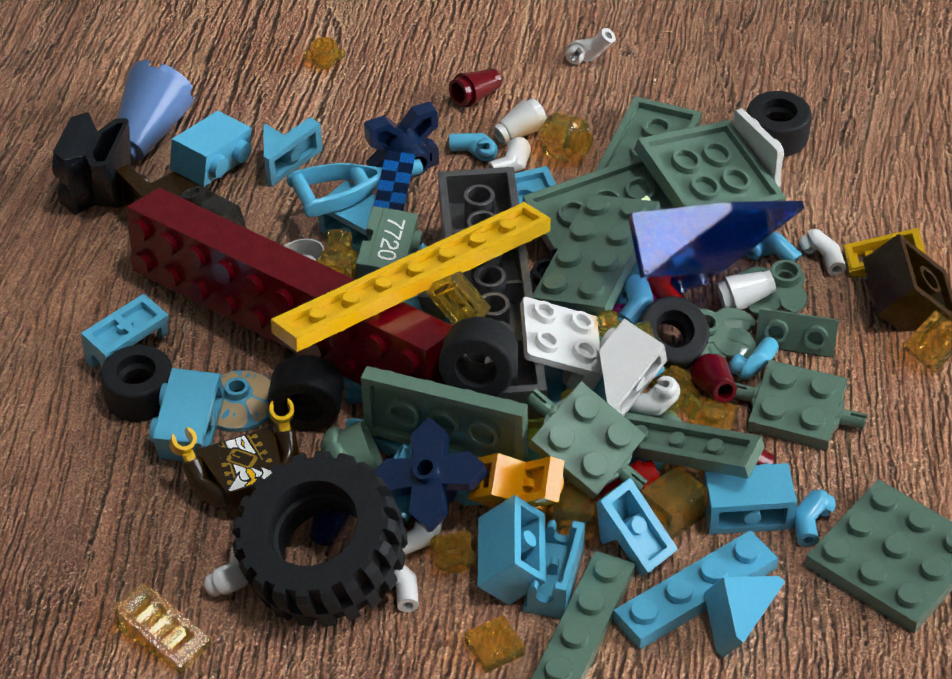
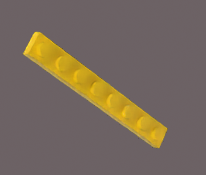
(408, 276)

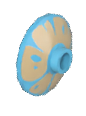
(244, 401)

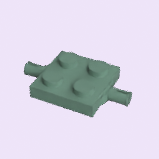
(798, 405)
(588, 437)

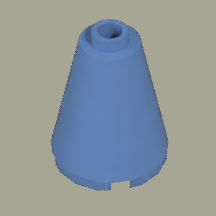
(153, 104)

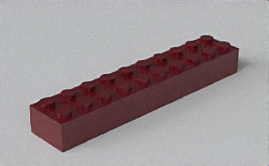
(261, 279)

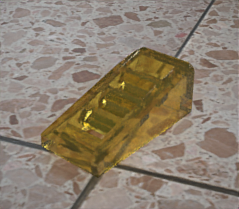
(141, 608)

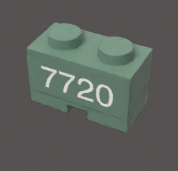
(391, 238)

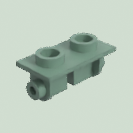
(798, 331)

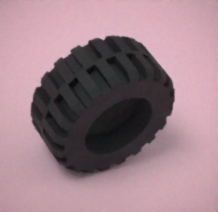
(288, 500)

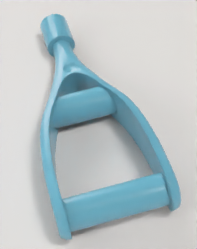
(365, 178)

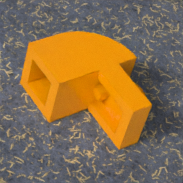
(533, 481)

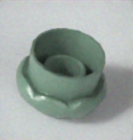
(353, 441)

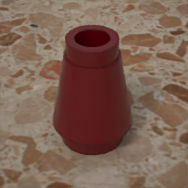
(472, 87)
(714, 377)

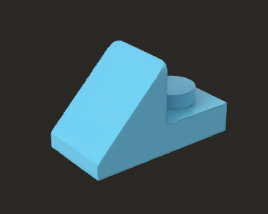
(290, 151)
(630, 521)

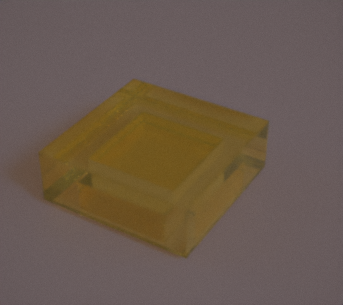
(494, 643)

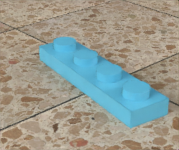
(682, 595)

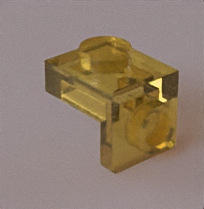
(457, 298)

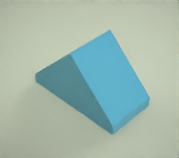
(737, 606)

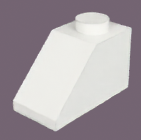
(628, 363)

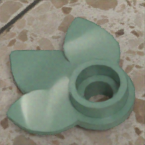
(789, 286)
(729, 332)

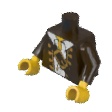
(228, 468)

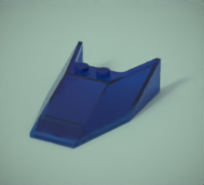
(702, 239)

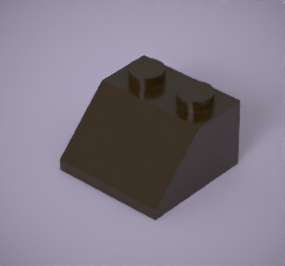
(906, 285)

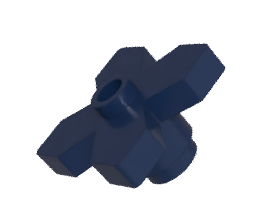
(406, 137)
(431, 475)

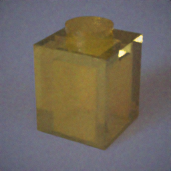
(676, 500)

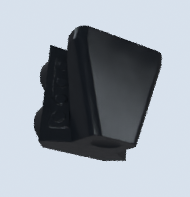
(88, 162)

